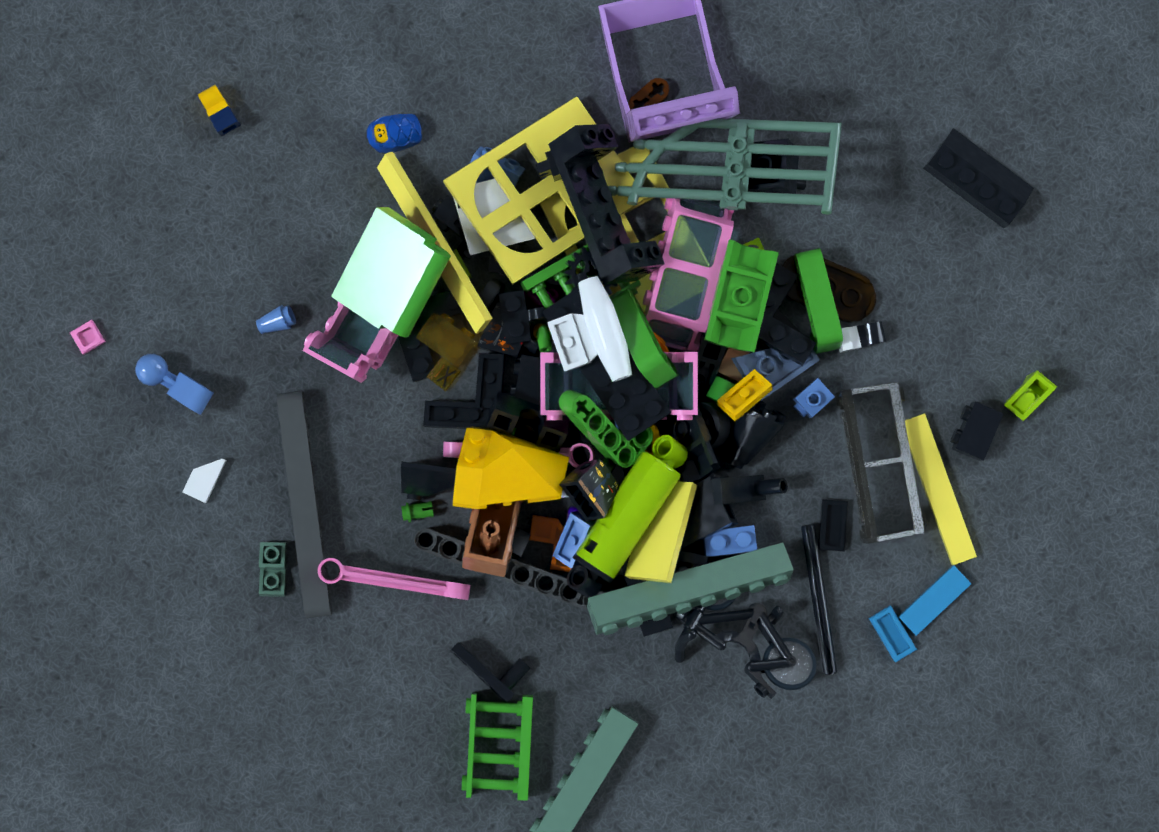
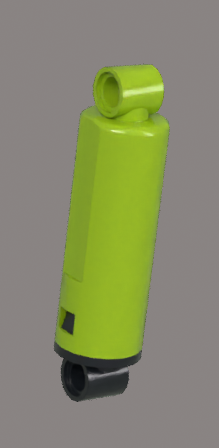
(628, 517)

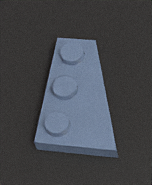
(772, 366)

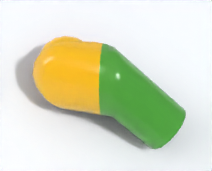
(541, 333)

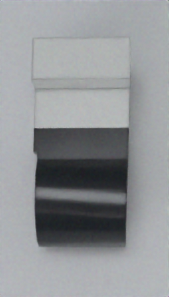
(862, 336)

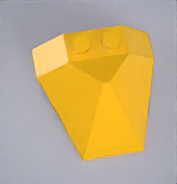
(505, 470)

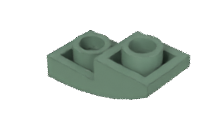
(272, 569)

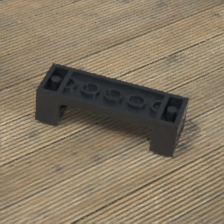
(612, 251)

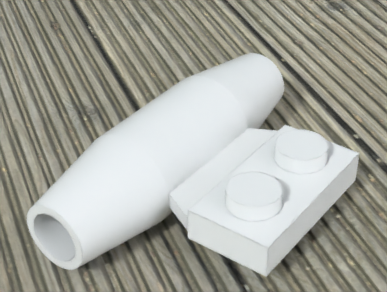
(594, 333)

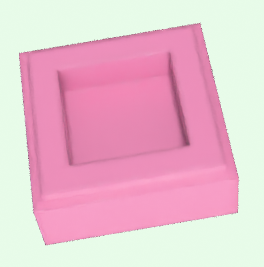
(87, 337)

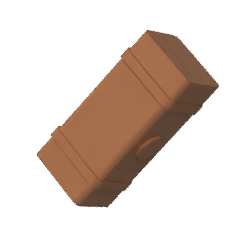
(491, 538)

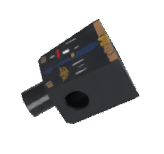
(592, 488)

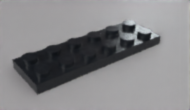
(630, 401)

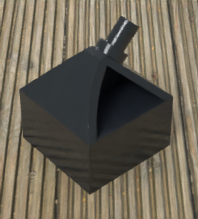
(776, 162)

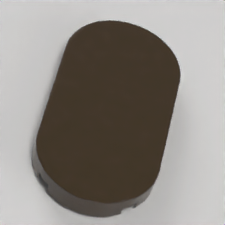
(848, 291)

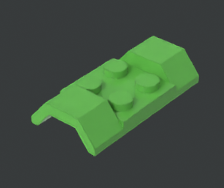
(740, 297)

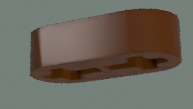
(647, 90)

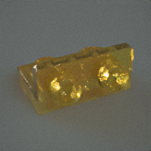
(446, 339)

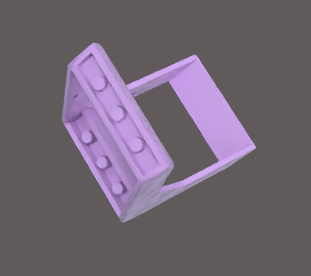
(673, 114)

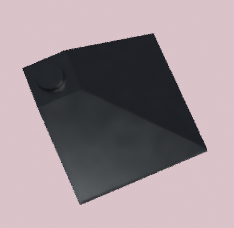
(425, 480)

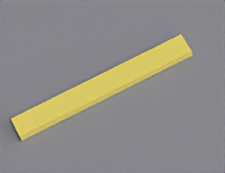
(417, 213)

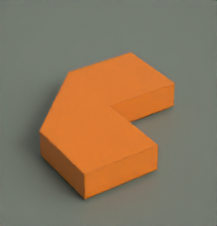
(548, 531)

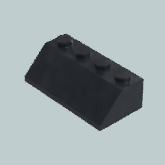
(979, 178)

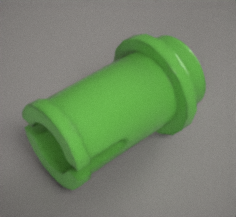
(415, 511)

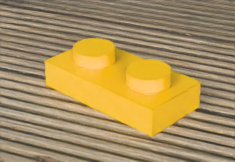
(744, 395)

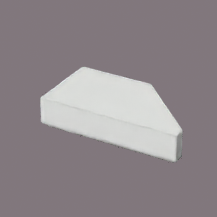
(203, 480)

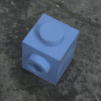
(812, 399)

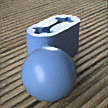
(153, 370)

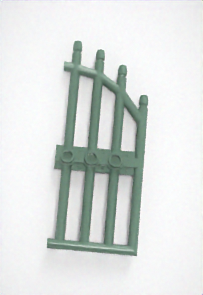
(737, 164)

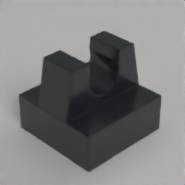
(548, 167)

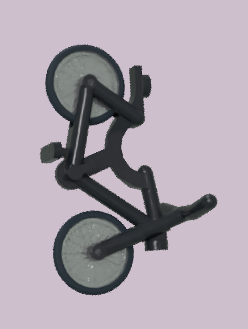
(786, 660)

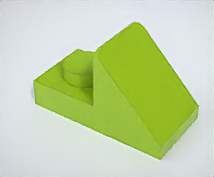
(1030, 395)

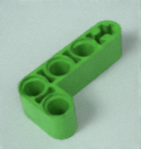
(819, 301)
(642, 342)
(600, 426)

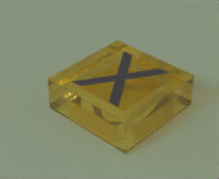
(443, 374)

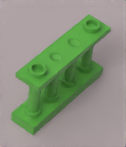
(537, 282)
(519, 759)

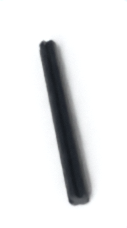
(819, 599)

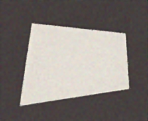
(489, 197)

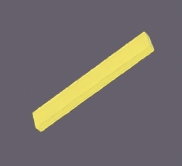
(939, 490)

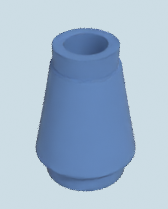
(276, 320)

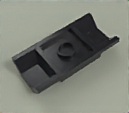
(695, 436)

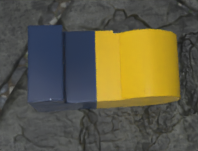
(218, 110)

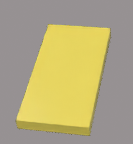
(660, 545)

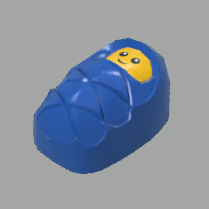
(394, 133)

